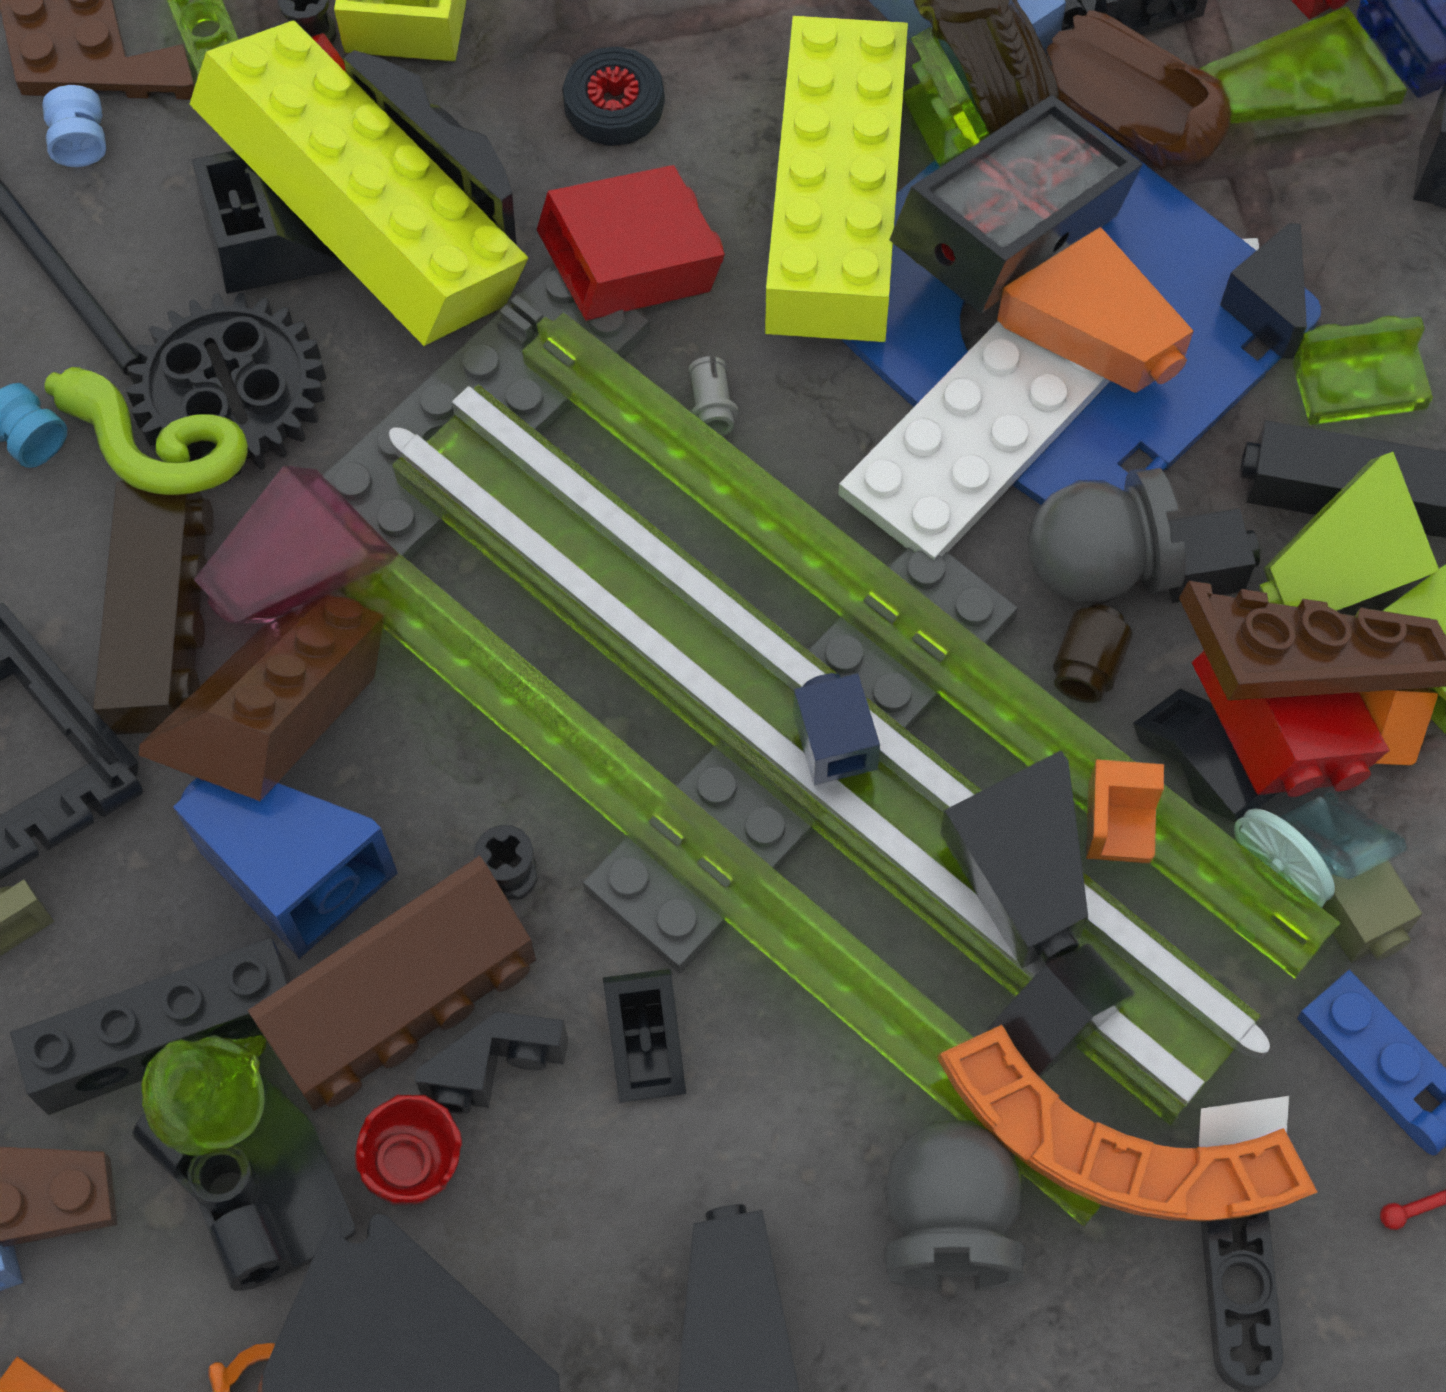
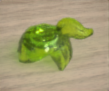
(204, 1093)

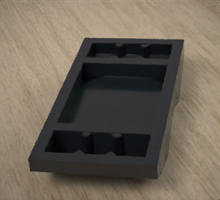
(458, 151)

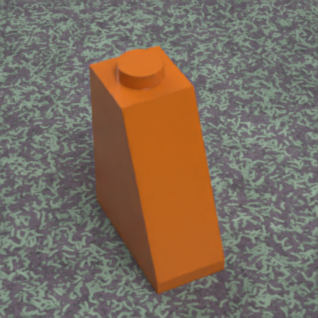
(1098, 314)

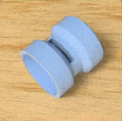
(74, 129)

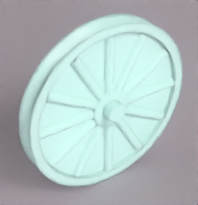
(1286, 853)

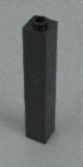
(1308, 466)

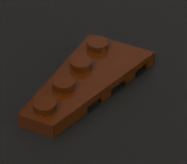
(53, 1193)

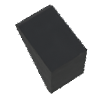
(1269, 292)
(1062, 1007)
(644, 1035)

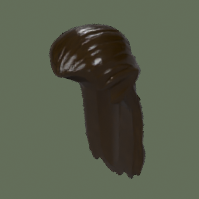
(997, 54)

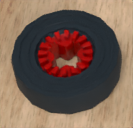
(616, 72)

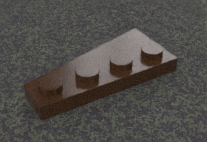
(1311, 648)

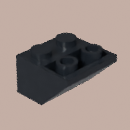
(253, 229)

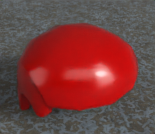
(408, 1150)

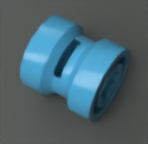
(30, 432)

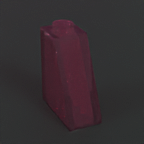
(291, 550)

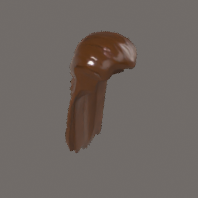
(1139, 91)

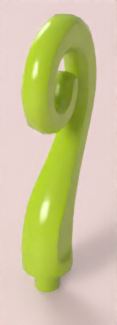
(102, 404)

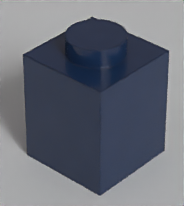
(835, 727)

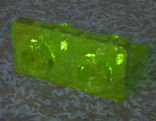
(941, 103)
(1362, 370)

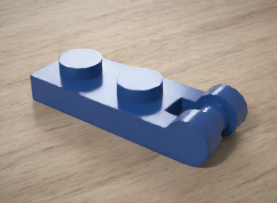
(1381, 1057)

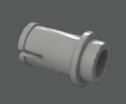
(712, 395)

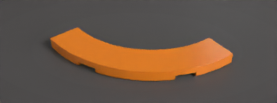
(1112, 1165)

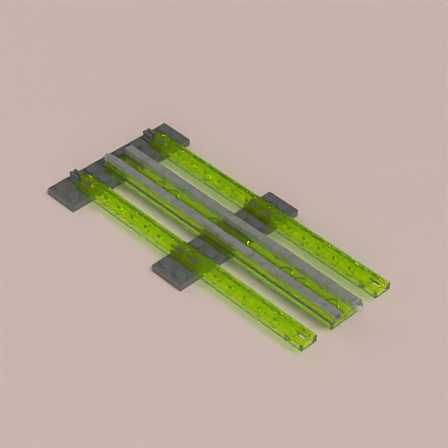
(710, 848)

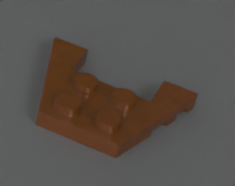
(83, 46)

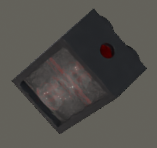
(1014, 201)

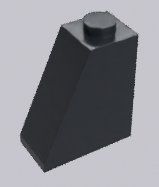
(1024, 858)

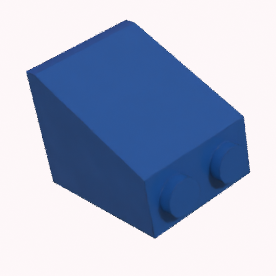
(289, 856)

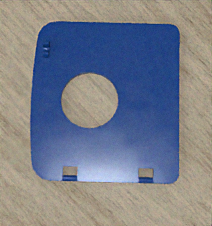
(1189, 264)

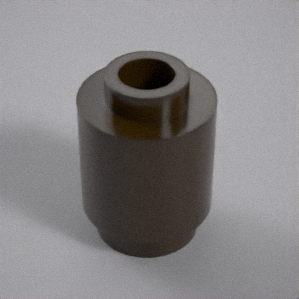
(1091, 653)

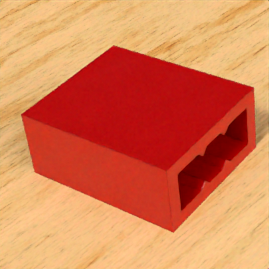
(630, 241)
(1297, 739)

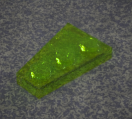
(1308, 71)

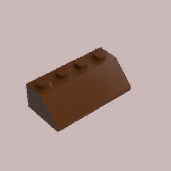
(272, 697)
(396, 985)

